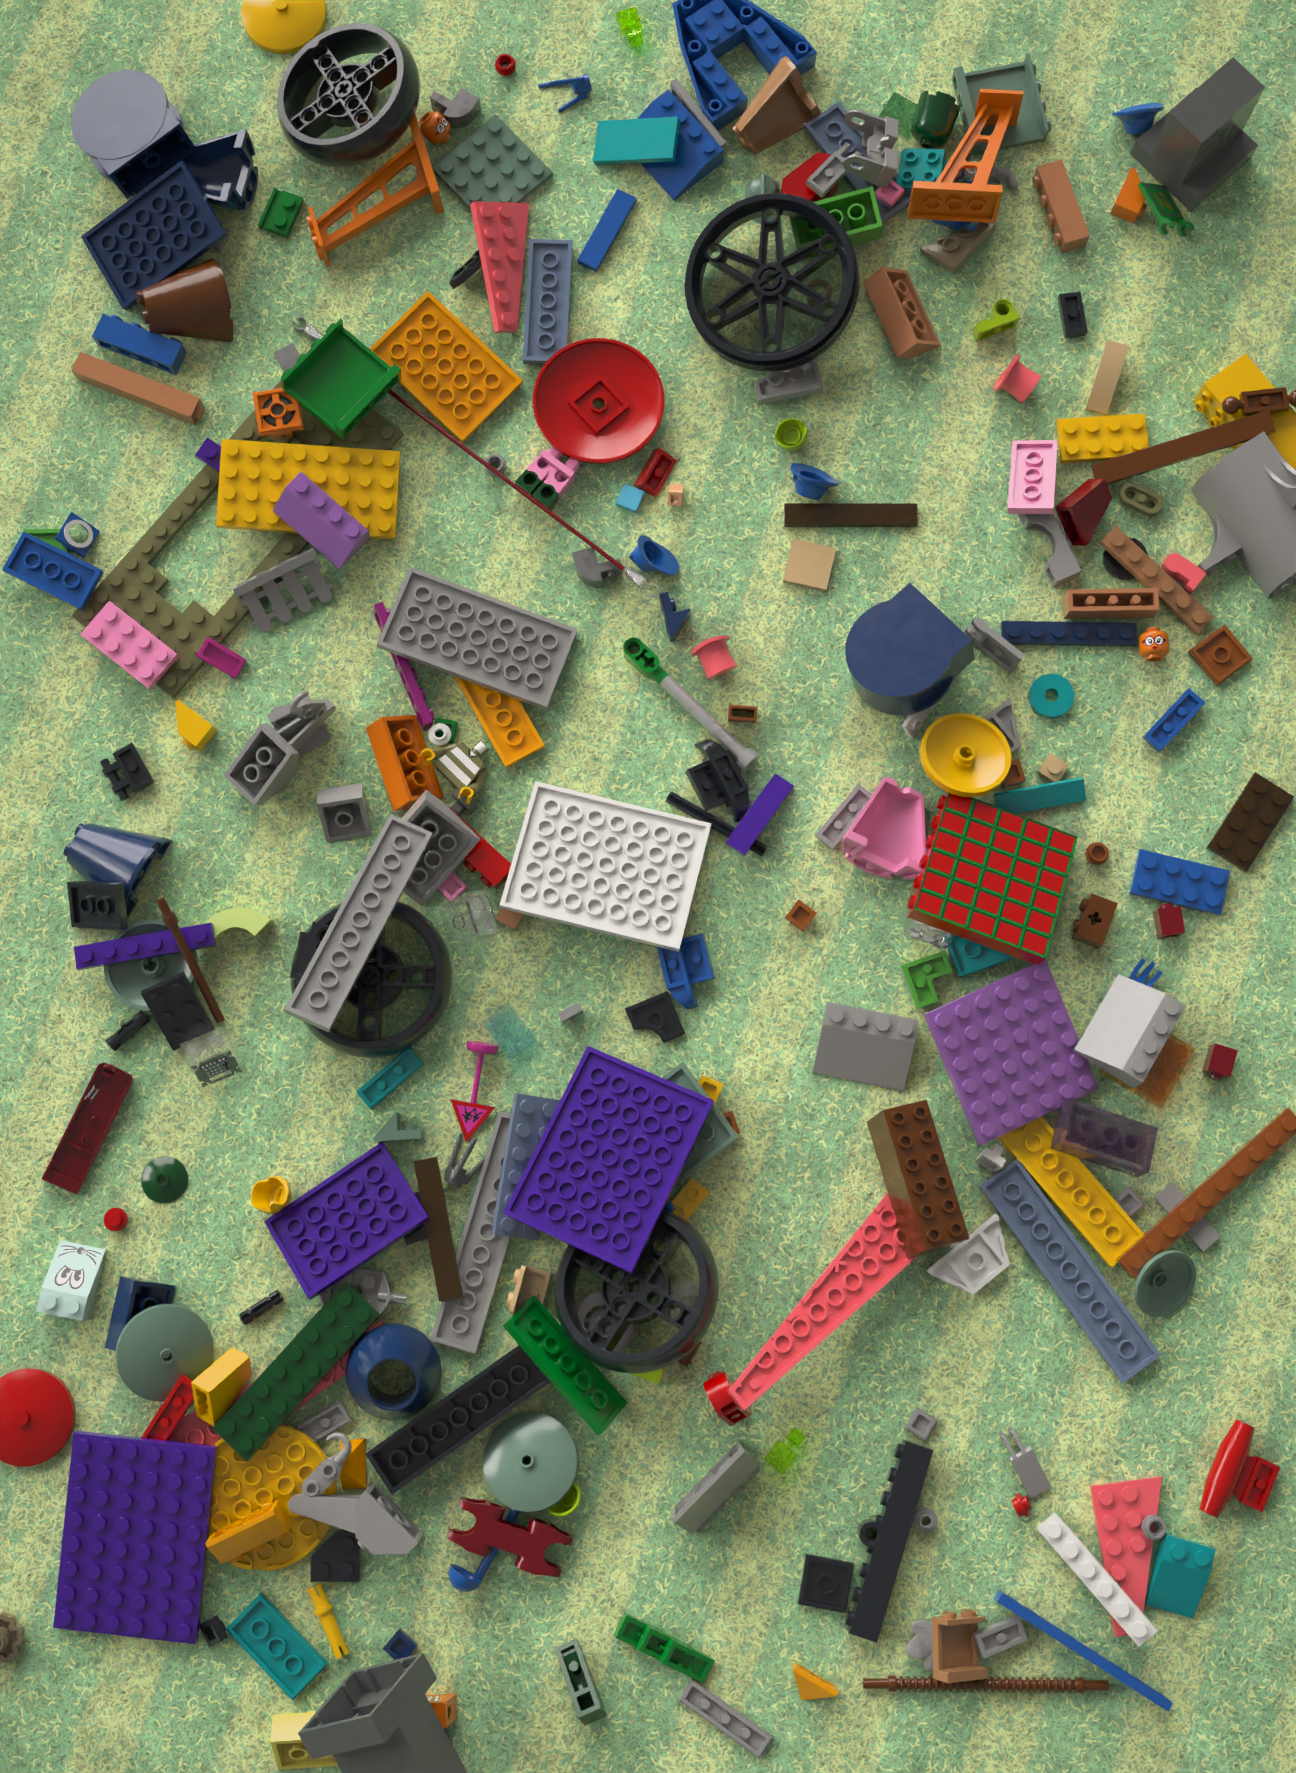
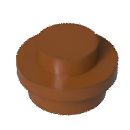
(1097, 853)

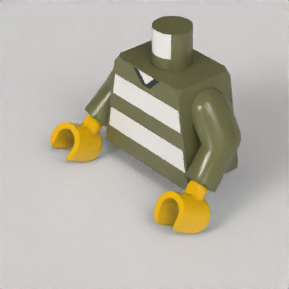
(460, 766)

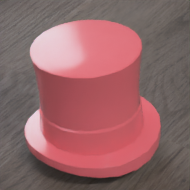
(1017, 380)
(715, 656)

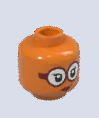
(435, 127)
(1153, 644)

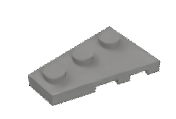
(789, 384)

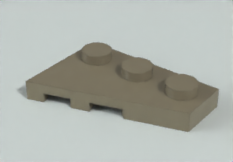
(958, 246)

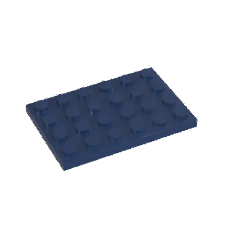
(154, 234)

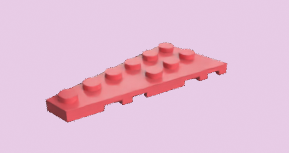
(501, 246)
(1123, 1546)

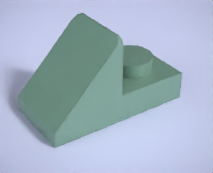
(391, 1131)

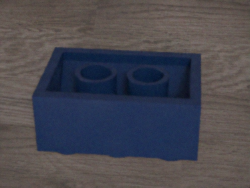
(132, 1298)

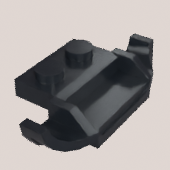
(719, 780)

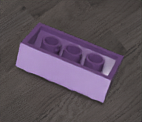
(320, 520)

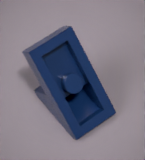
(673, 621)

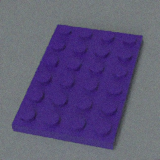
(346, 1220)

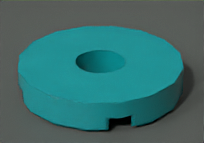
(1053, 683)

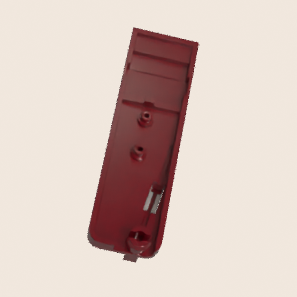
(88, 1127)

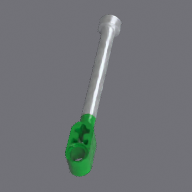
(745, 756)

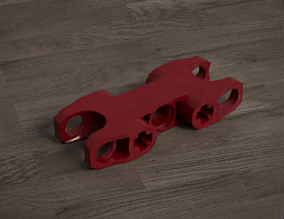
(525, 1542)

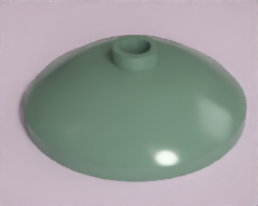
(1165, 1283)

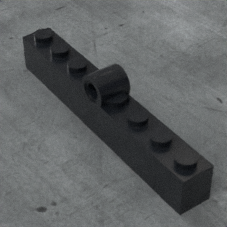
(889, 1540)

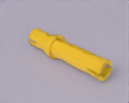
(328, 1620)

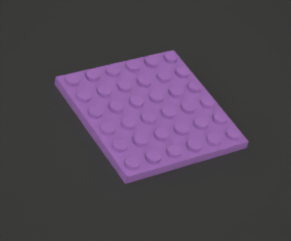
(1010, 1051)

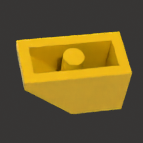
(192, 727)

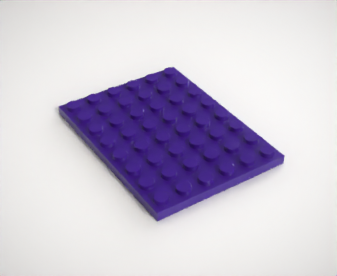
(609, 1159)
(135, 1537)

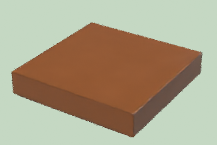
(1220, 655)

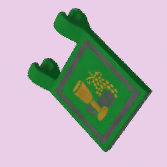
(1164, 208)

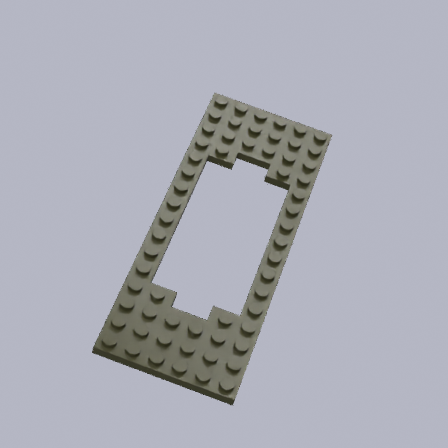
(136, 584)

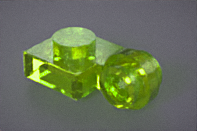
(631, 25)
(782, 1455)

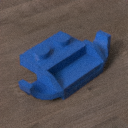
(686, 968)

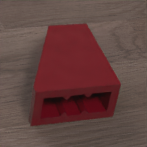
(1083, 510)

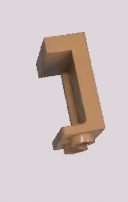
(955, 1647)

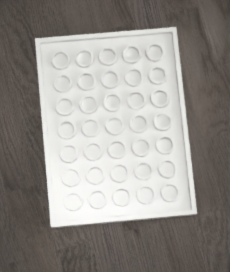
(606, 866)

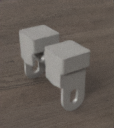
(878, 139)

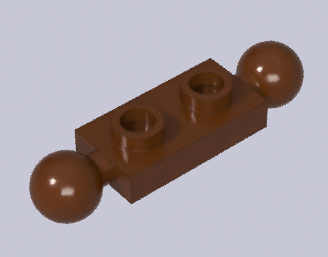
(1260, 400)

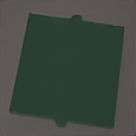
(901, 110)

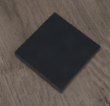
(825, 1583)

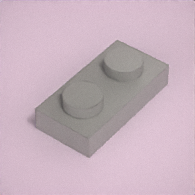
(1000, 1636)

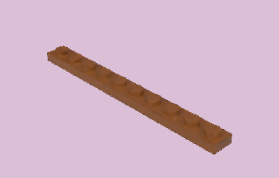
(1209, 1193)

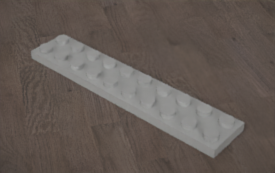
(358, 923)
(478, 1255)

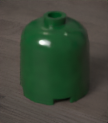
(934, 119)

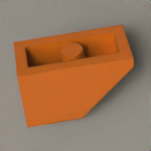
(1130, 199)

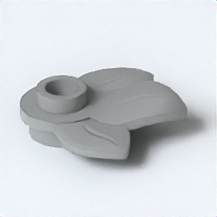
(921, 1644)

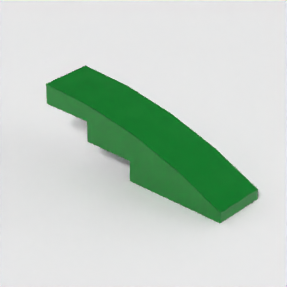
(664, 1647)

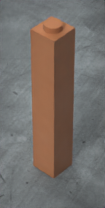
(138, 388)

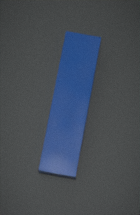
(607, 230)

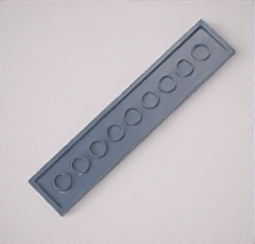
(1069, 1271)

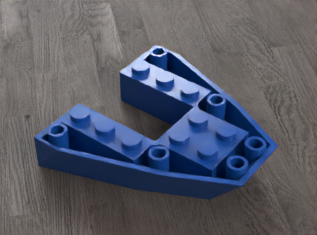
(717, 26)

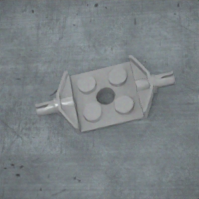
(374, 1286)

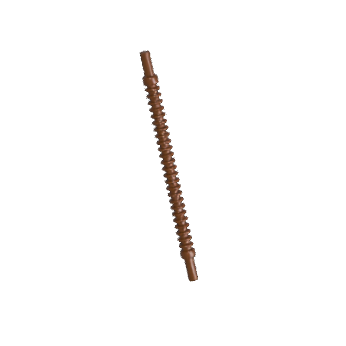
(1078, 1684)

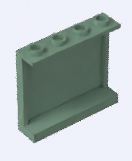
(1020, 76)

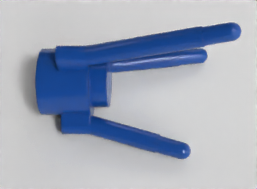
(579, 85)

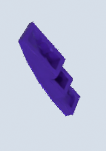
(759, 814)

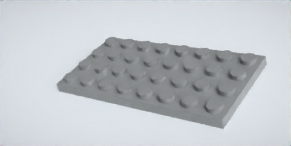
(477, 638)

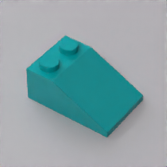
(1179, 1575)

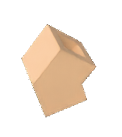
(675, 494)

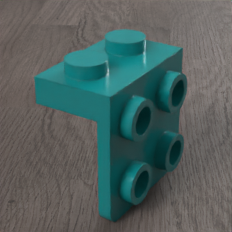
(920, 166)

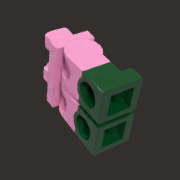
(548, 477)

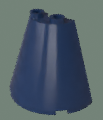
(226, 170)
(114, 856)

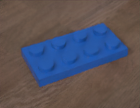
(53, 571)
(1179, 882)

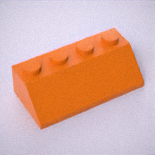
(397, 749)

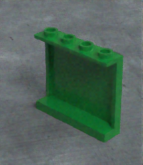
(339, 379)

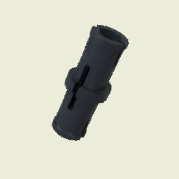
(127, 1030)

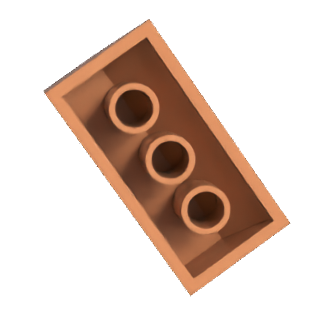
(901, 312)

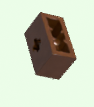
(1103, 911)

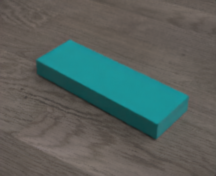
(390, 1078)

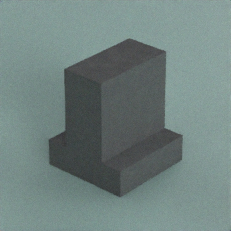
(1202, 136)
(383, 1722)

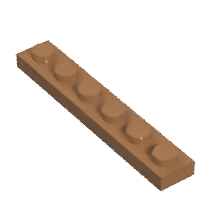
(1153, 576)

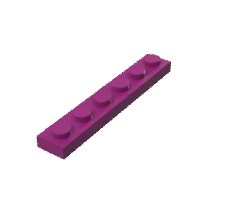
(407, 675)

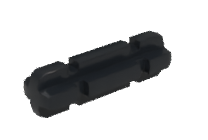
(261, 1307)

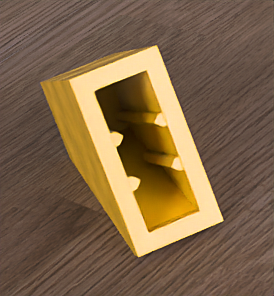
(220, 1385)

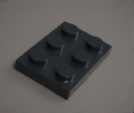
(97, 905)
(177, 1010)

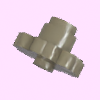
(10, 1636)

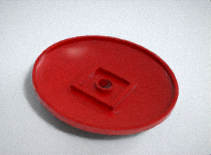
(591, 373)

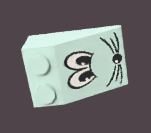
(72, 1281)

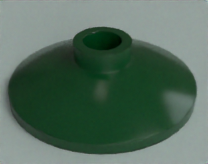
(175, 1183)

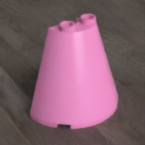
(888, 832)

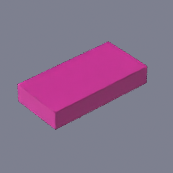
(221, 657)

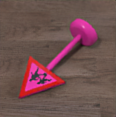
(469, 1113)

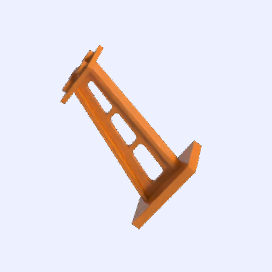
(413, 154)
(977, 200)

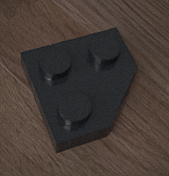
(337, 1559)

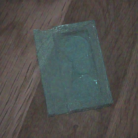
(509, 1031)

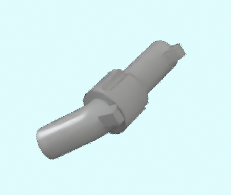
(1004, 174)

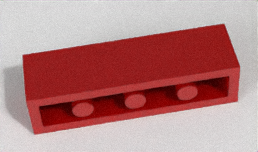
(487, 862)

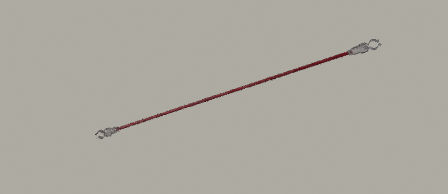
(638, 579)

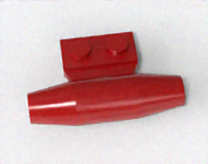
(1237, 1473)

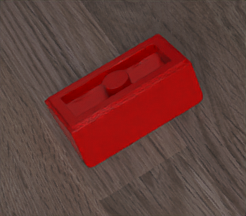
(655, 472)

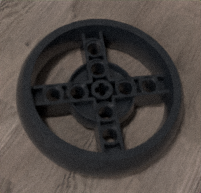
(348, 95)
(387, 961)
(691, 1323)

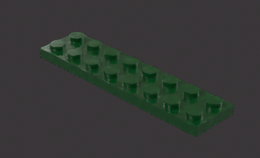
(296, 1371)

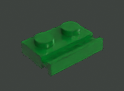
(281, 213)

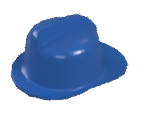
(652, 556)

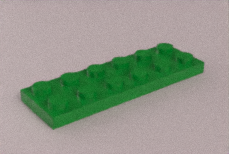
(564, 1365)

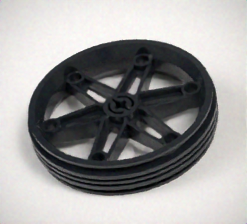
(708, 243)

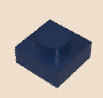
(400, 1645)

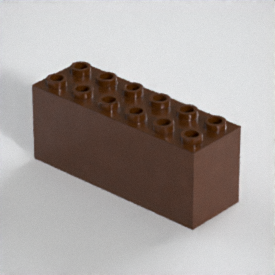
(917, 1179)

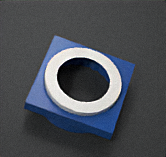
(65, 539)

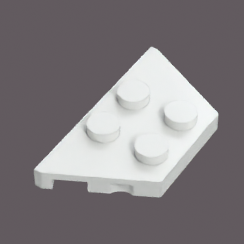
(974, 1261)

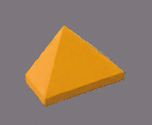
(354, 1469)
(811, 1685)

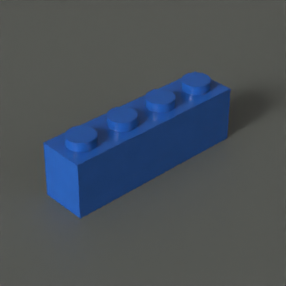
(139, 343)

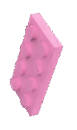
(1032, 477)
(129, 645)

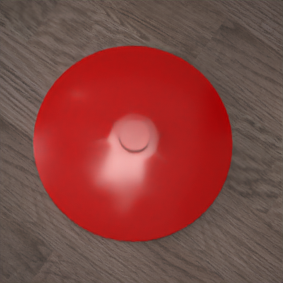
(34, 1416)

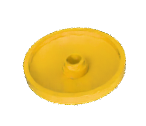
(283, 24)
(965, 755)

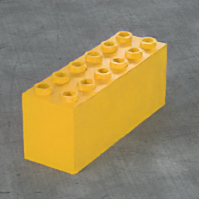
(1241, 377)

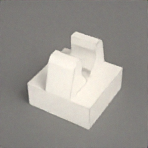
(991, 1158)

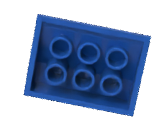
(695, 153)

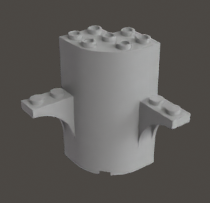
(1252, 514)

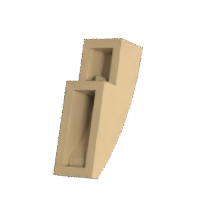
(1106, 377)

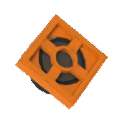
(277, 413)

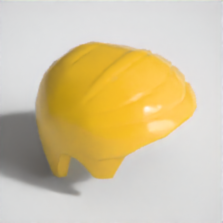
(271, 1195)

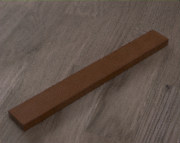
(1184, 448)

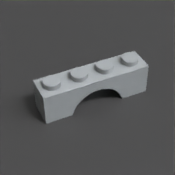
(1062, 565)

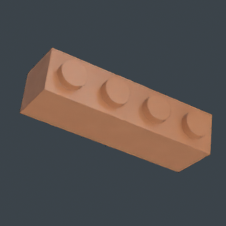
(1060, 206)
(1110, 603)

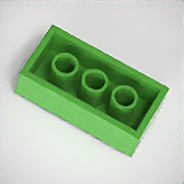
(853, 210)

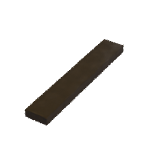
(850, 515)
(438, 1229)

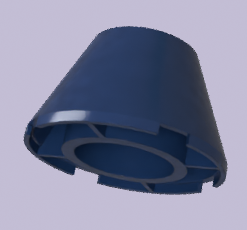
(393, 1343)

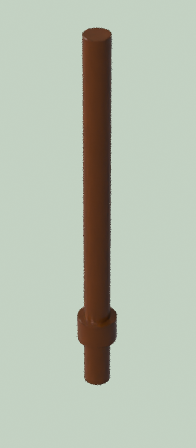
(171, 921)

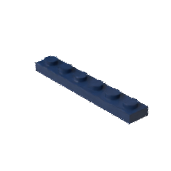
(1069, 633)

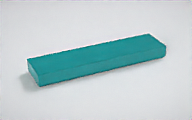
(1041, 796)

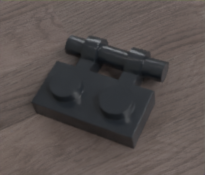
(133, 767)

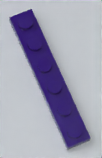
(141, 947)

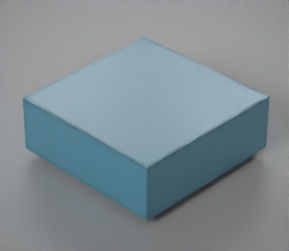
(630, 498)

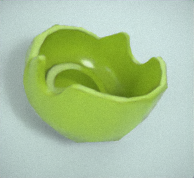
(791, 434)

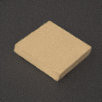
(809, 565)

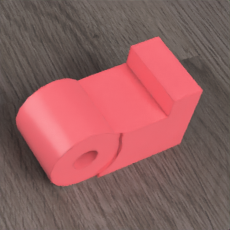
(1183, 571)

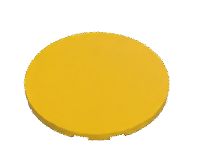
(269, 1475)

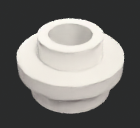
(442, 740)

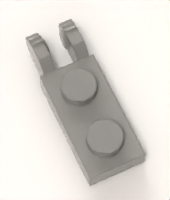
(829, 172)
(994, 644)

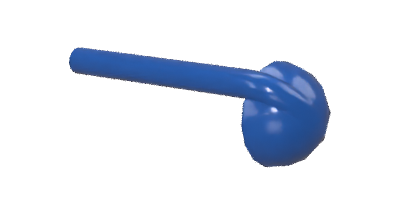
(467, 1581)

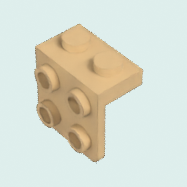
(528, 1282)

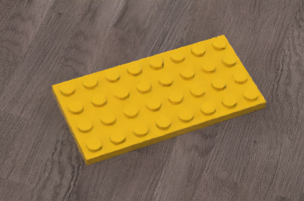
(355, 478)

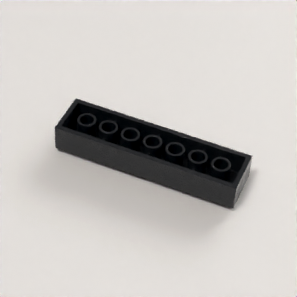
(456, 1419)

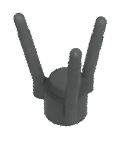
(456, 1174)

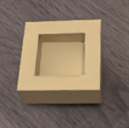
(1052, 768)

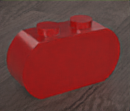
(796, 181)
(724, 1405)

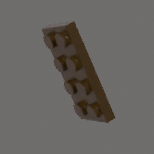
(1250, 822)

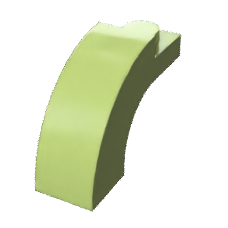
(238, 920)

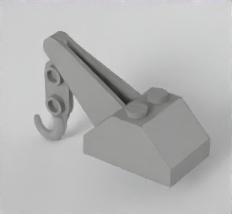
(270, 756)
(371, 1516)

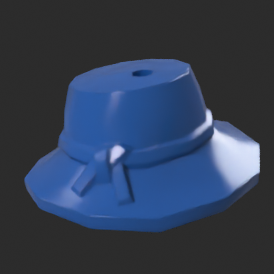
(1138, 117)
(811, 481)

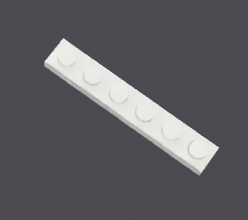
(1097, 1579)

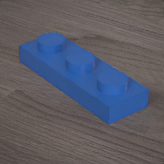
(1173, 720)

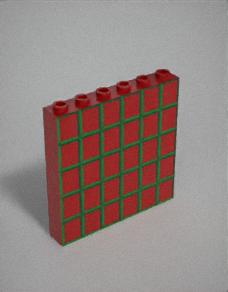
(992, 877)

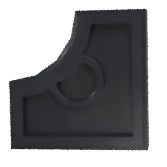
(656, 1015)

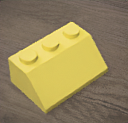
(288, 1746)

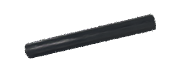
(716, 823)

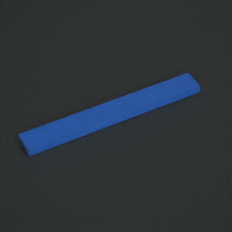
(1083, 1650)

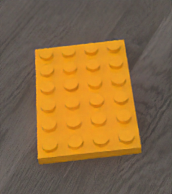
(446, 367)

